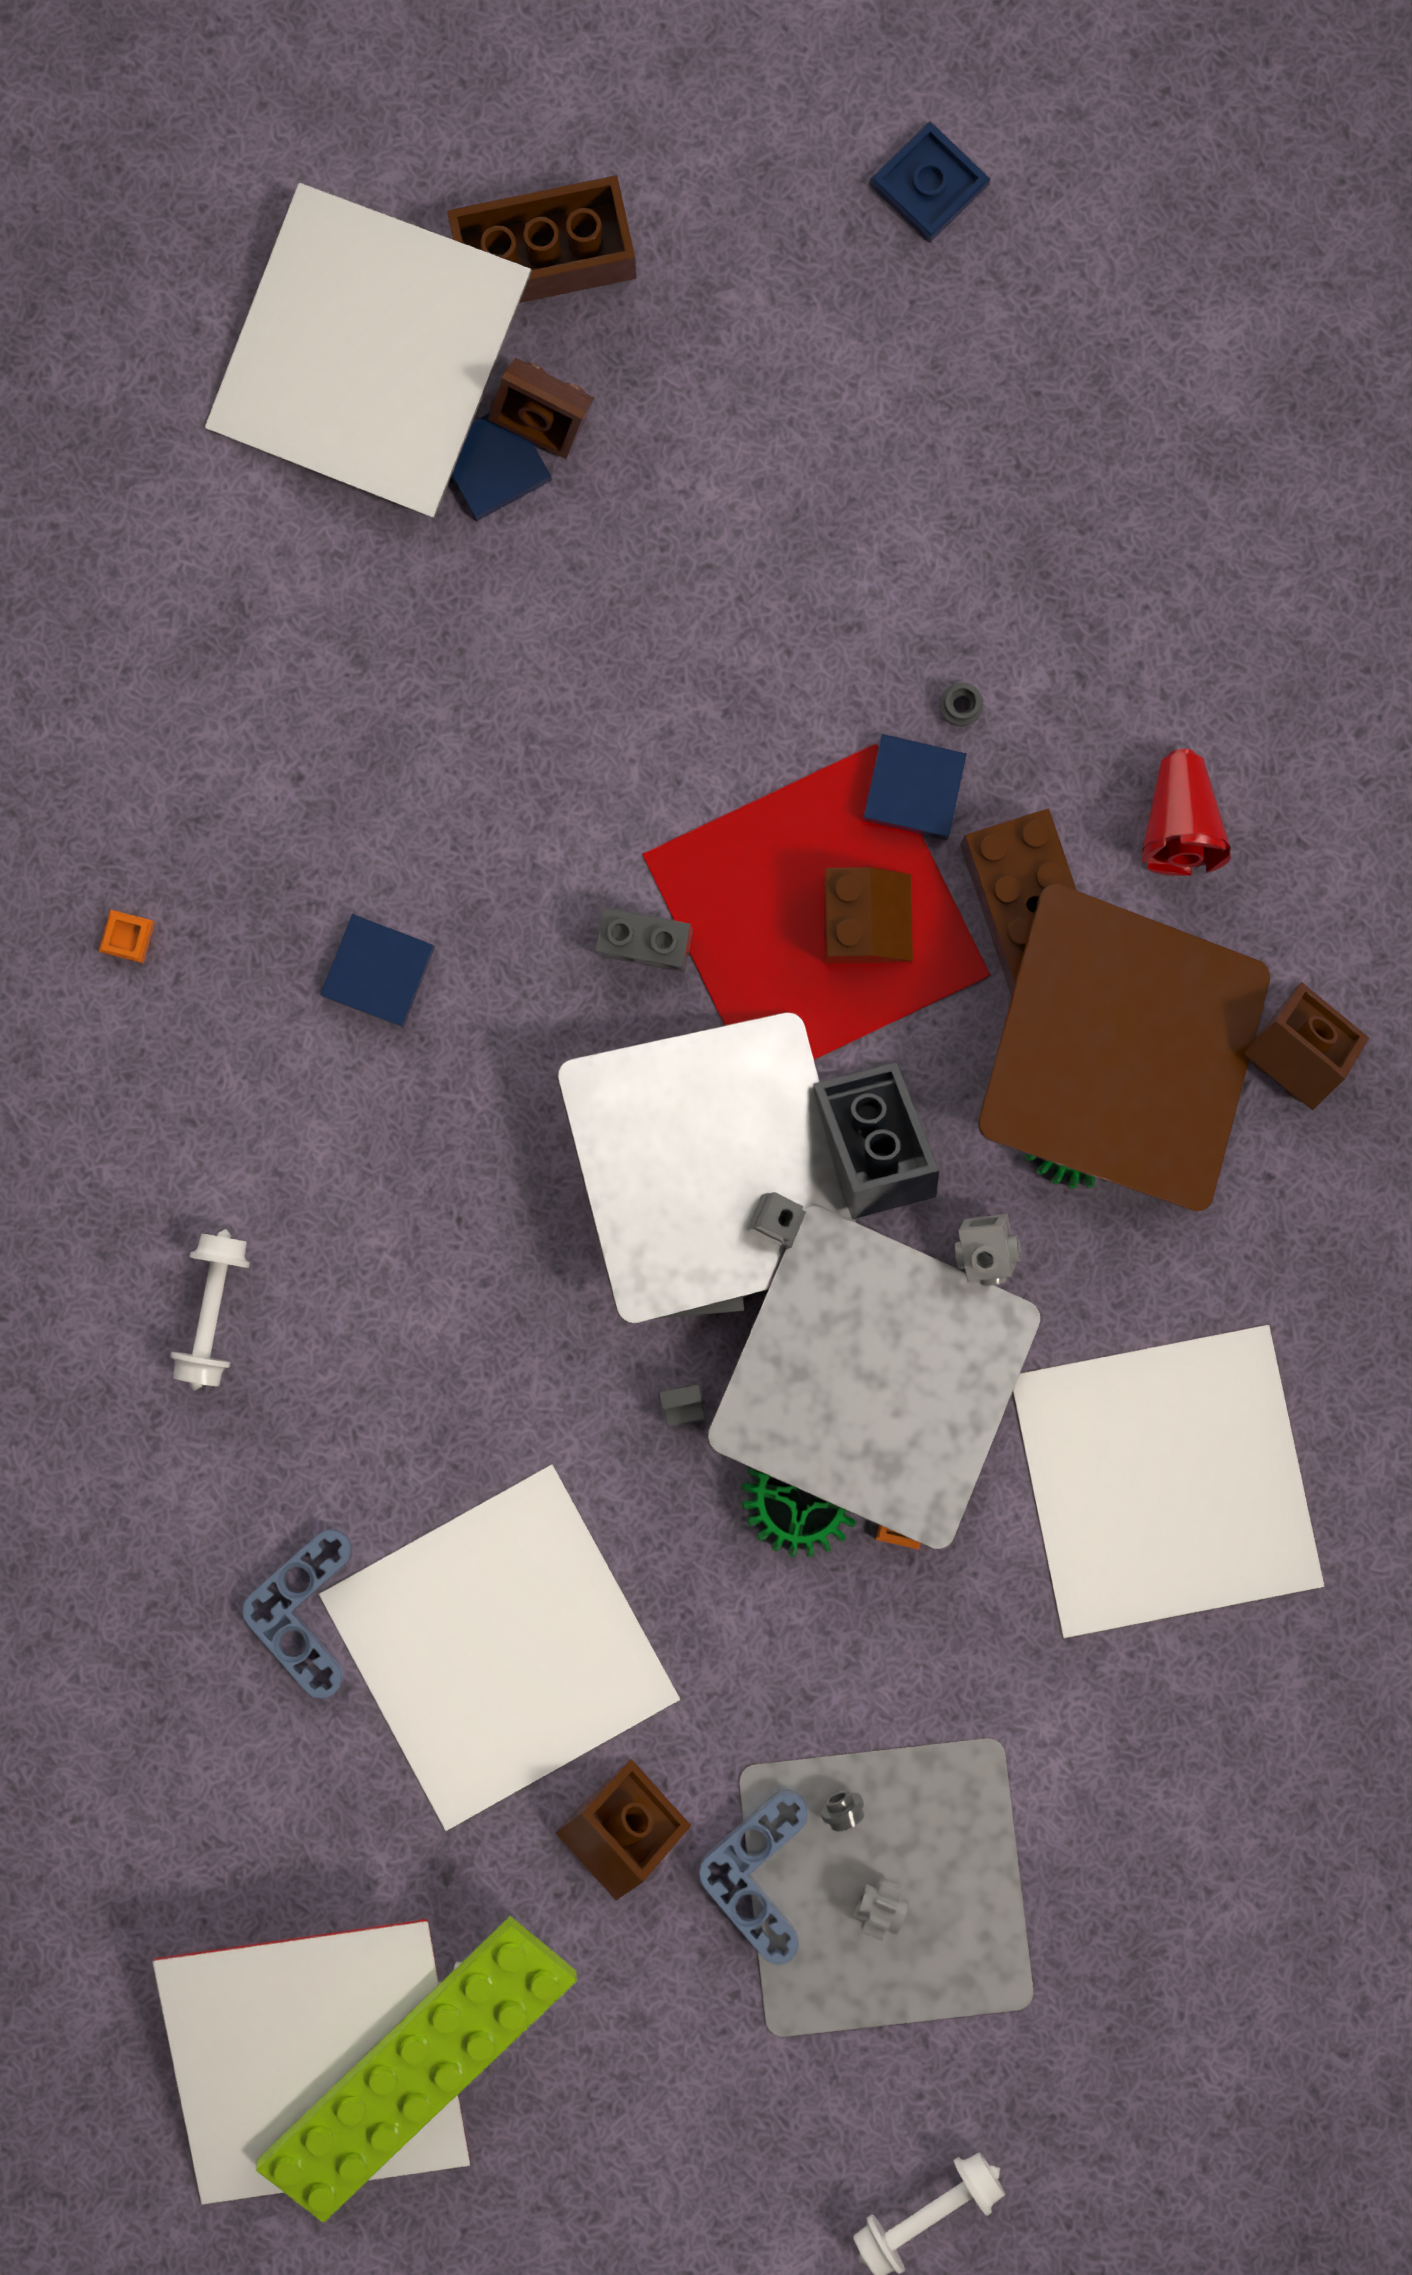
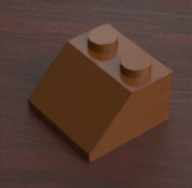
(540, 407)
(867, 916)
(1307, 1047)
(623, 1830)

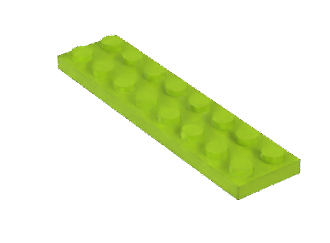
(416, 2069)

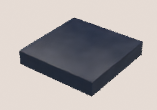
(929, 181)
(496, 468)
(914, 787)
(377, 970)

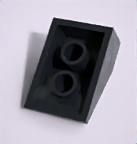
(876, 1140)

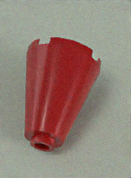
(1184, 819)

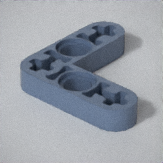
(287, 1619)
(744, 1863)

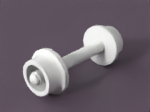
(199, 1367)
(879, 2247)

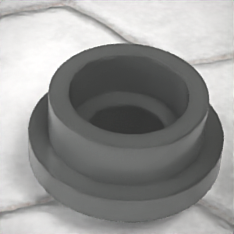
(964, 691)
(843, 1810)

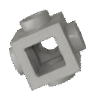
(987, 1249)

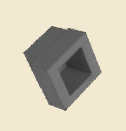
(766, 1224)
(682, 1404)

